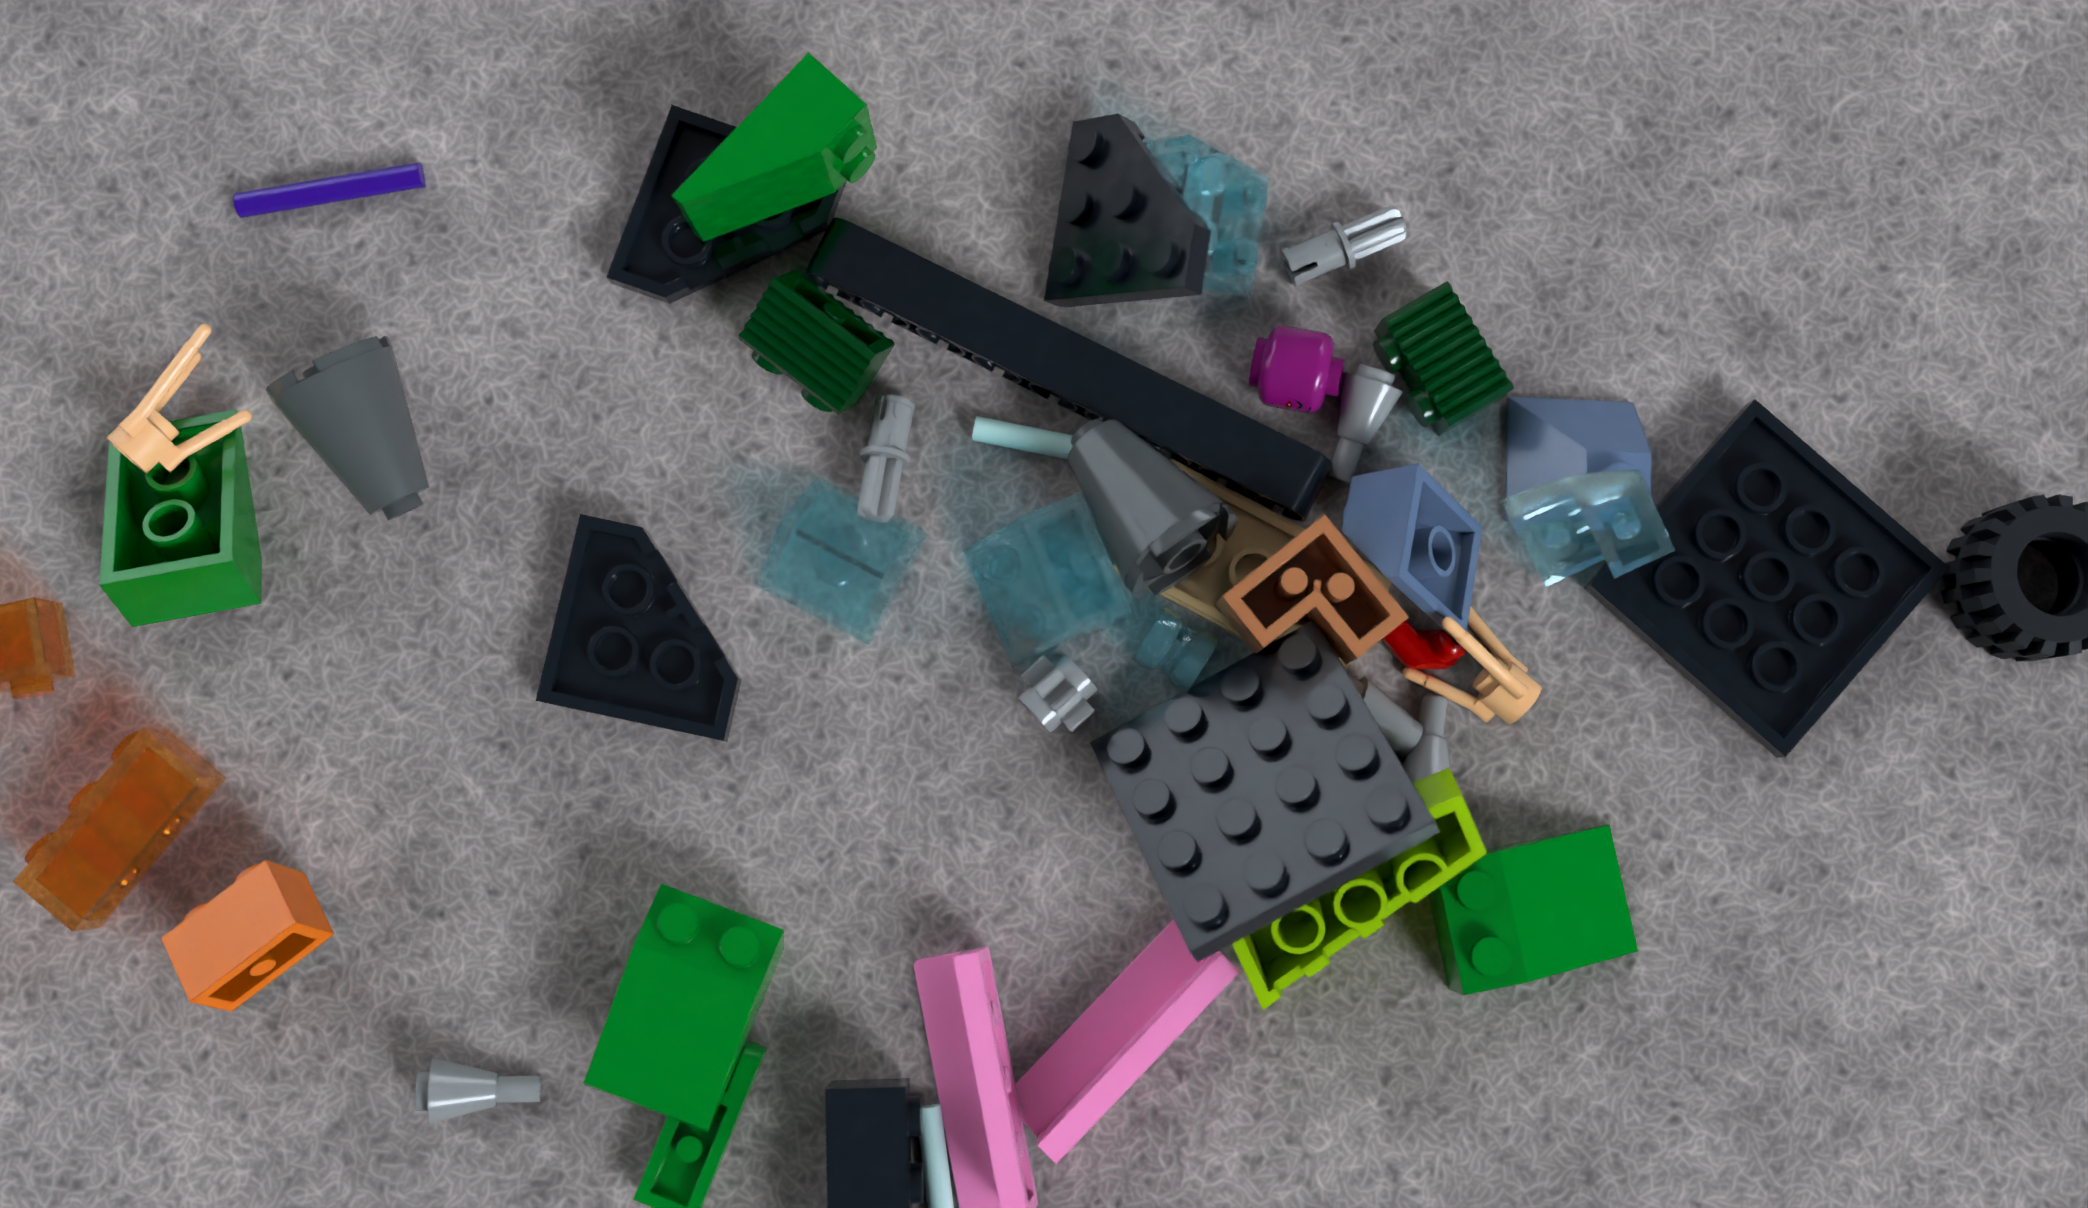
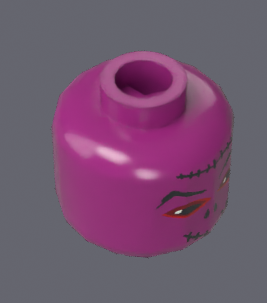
(1295, 369)

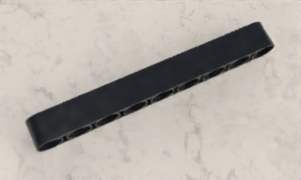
(1069, 366)

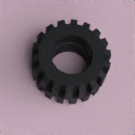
(1988, 584)

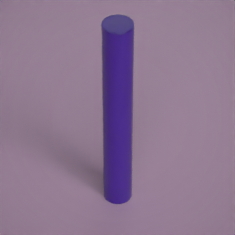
(329, 190)

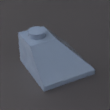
(1570, 439)
(1416, 538)

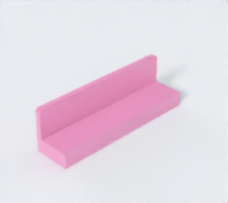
(1118, 1039)
(975, 1080)

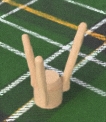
(147, 436)
(1501, 684)

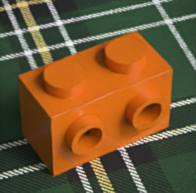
(246, 936)

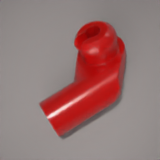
(1423, 648)

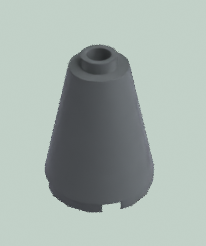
(358, 424)
(1146, 507)

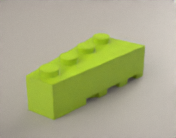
(1311, 934)

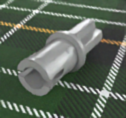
(1344, 245)
(885, 457)

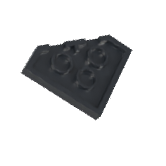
(1122, 223)
(659, 249)
(634, 640)

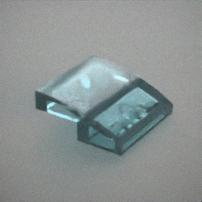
(1588, 521)

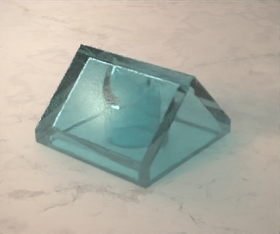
(838, 562)

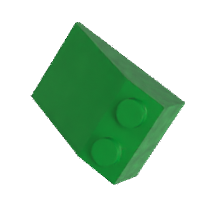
(782, 155)
(181, 536)
(1533, 912)
(685, 1007)

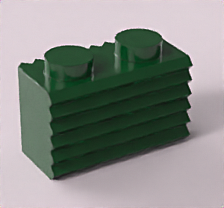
(815, 342)
(1440, 359)

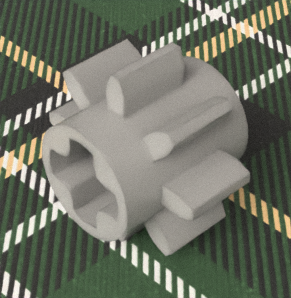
(1057, 693)

